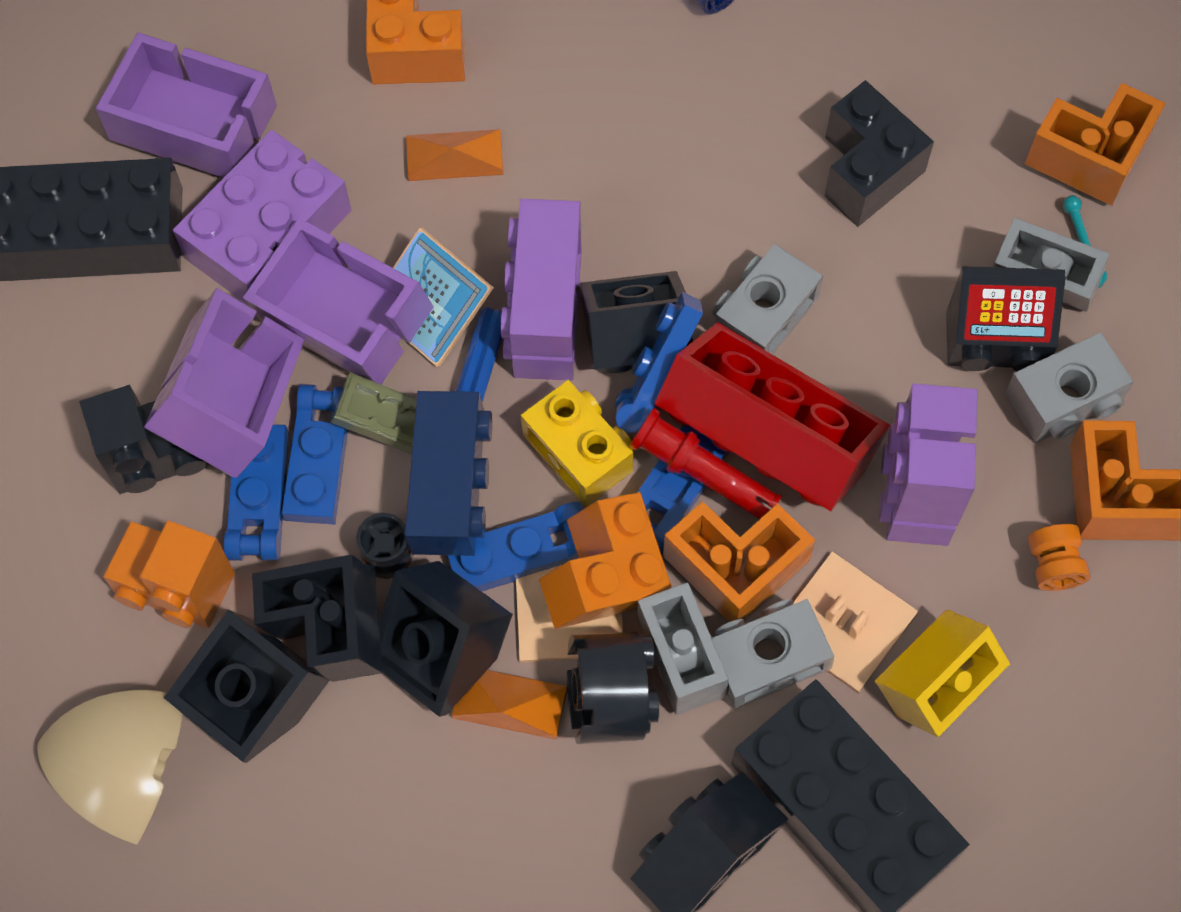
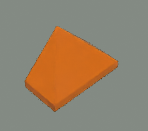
(454, 155)
(513, 704)

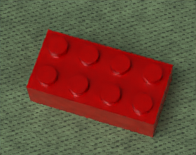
(771, 415)

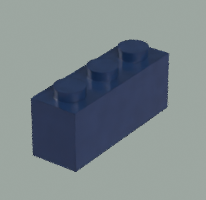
(447, 473)

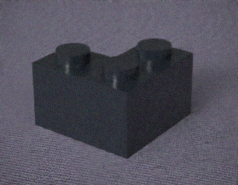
(879, 151)
(127, 450)
(331, 606)
(707, 844)

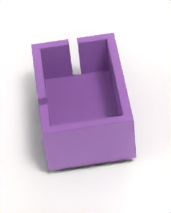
(193, 122)
(255, 208)
(541, 287)
(339, 311)
(223, 397)
(927, 465)

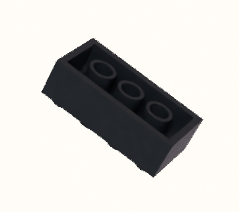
(89, 219)
(849, 802)

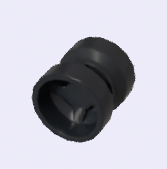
(380, 535)

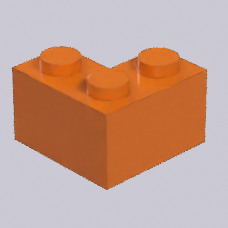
(413, 44)
(1092, 150)
(1114, 494)
(614, 566)
(735, 570)
(172, 572)

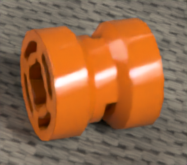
(1058, 557)

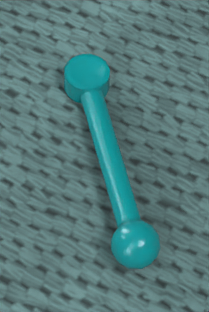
(1072, 206)

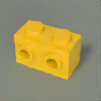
(578, 442)
(942, 672)

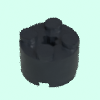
(610, 687)

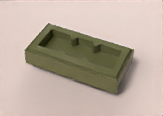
(376, 412)

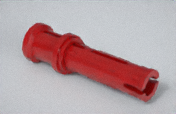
(684, 454)

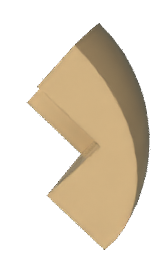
(111, 758)

